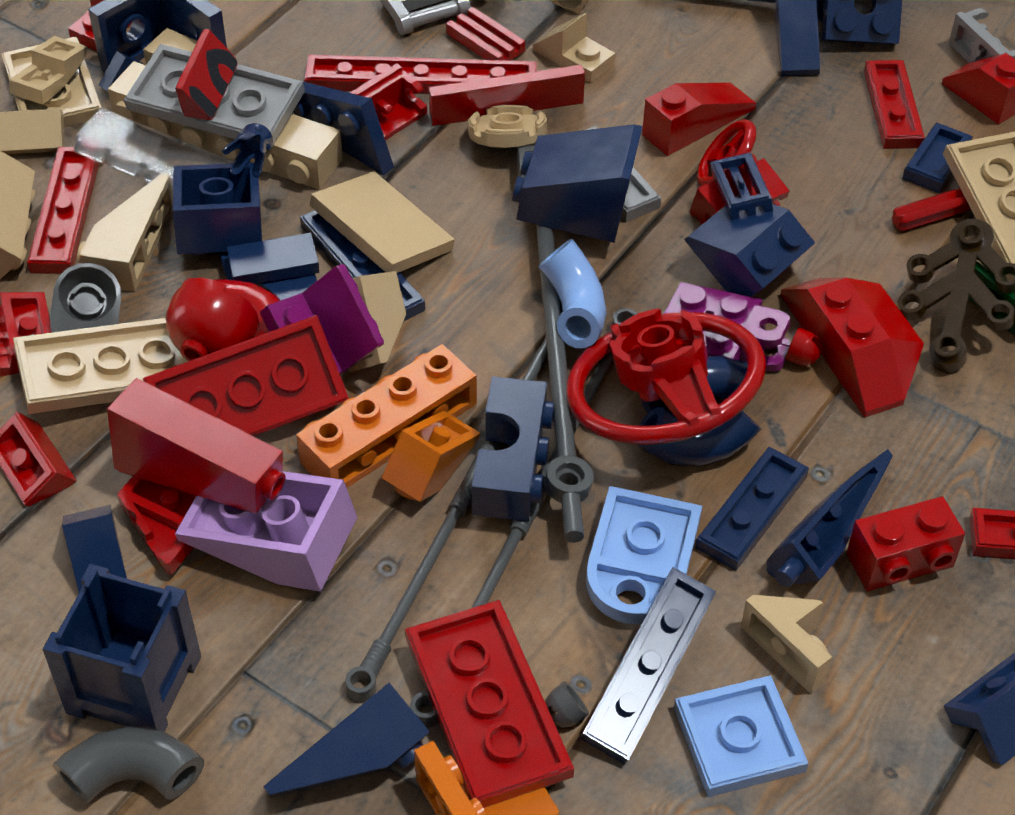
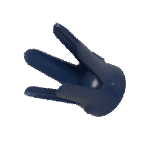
(254, 144)

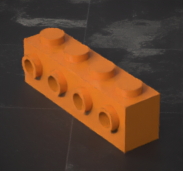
(367, 427)

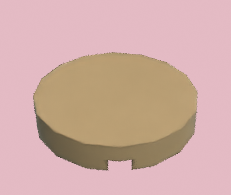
(507, 126)

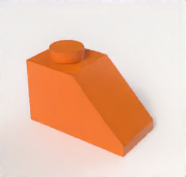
(428, 455)

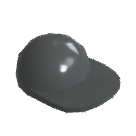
(85, 298)

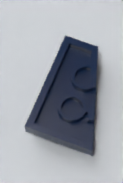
(354, 118)

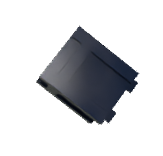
(123, 650)

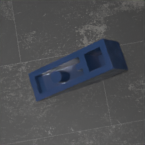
(362, 744)

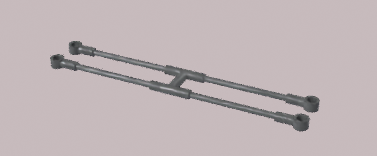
(459, 505)

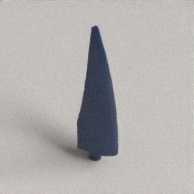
(826, 529)

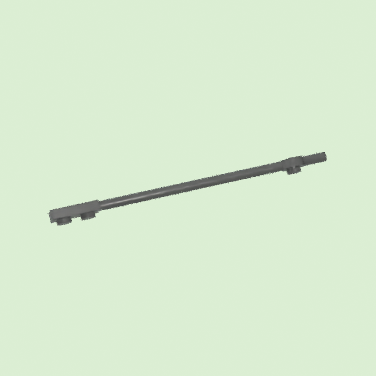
(567, 476)

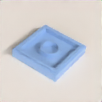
(740, 736)

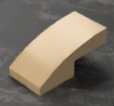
(50, 70)

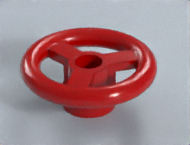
(742, 143)

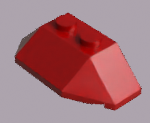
(861, 338)

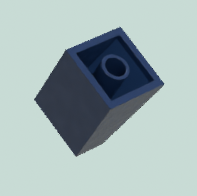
(578, 180)

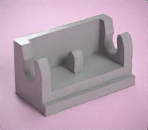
(973, 39)

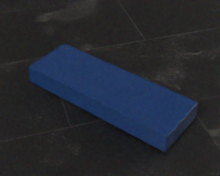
(751, 508)

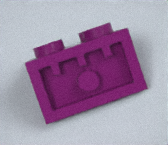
(341, 312)

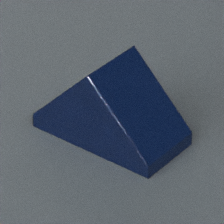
(93, 540)

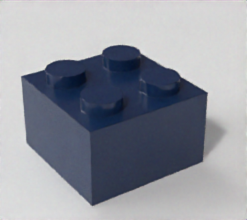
(215, 208)

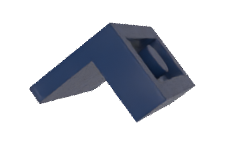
(990, 709)

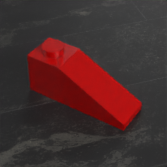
(691, 112)

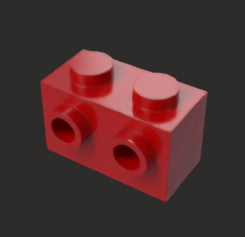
(905, 543)

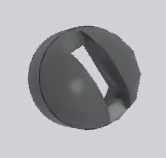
(567, 704)

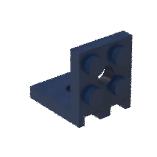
(149, 19)
(845, 24)

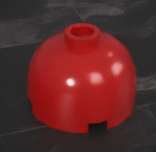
(207, 319)

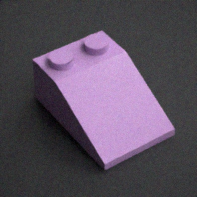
(287, 540)

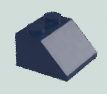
(750, 249)

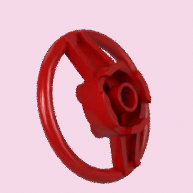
(666, 361)

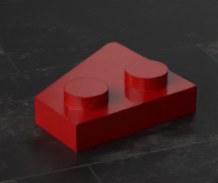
(156, 515)

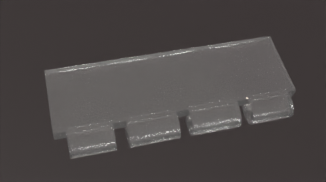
(137, 147)

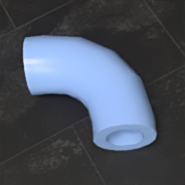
(579, 293)

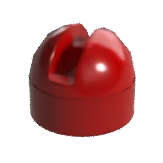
(804, 348)

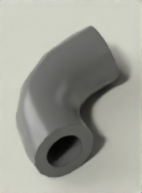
(129, 755)

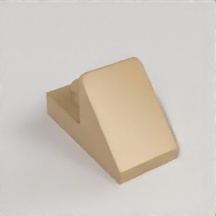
(570, 47)
(783, 631)

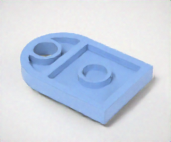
(636, 549)

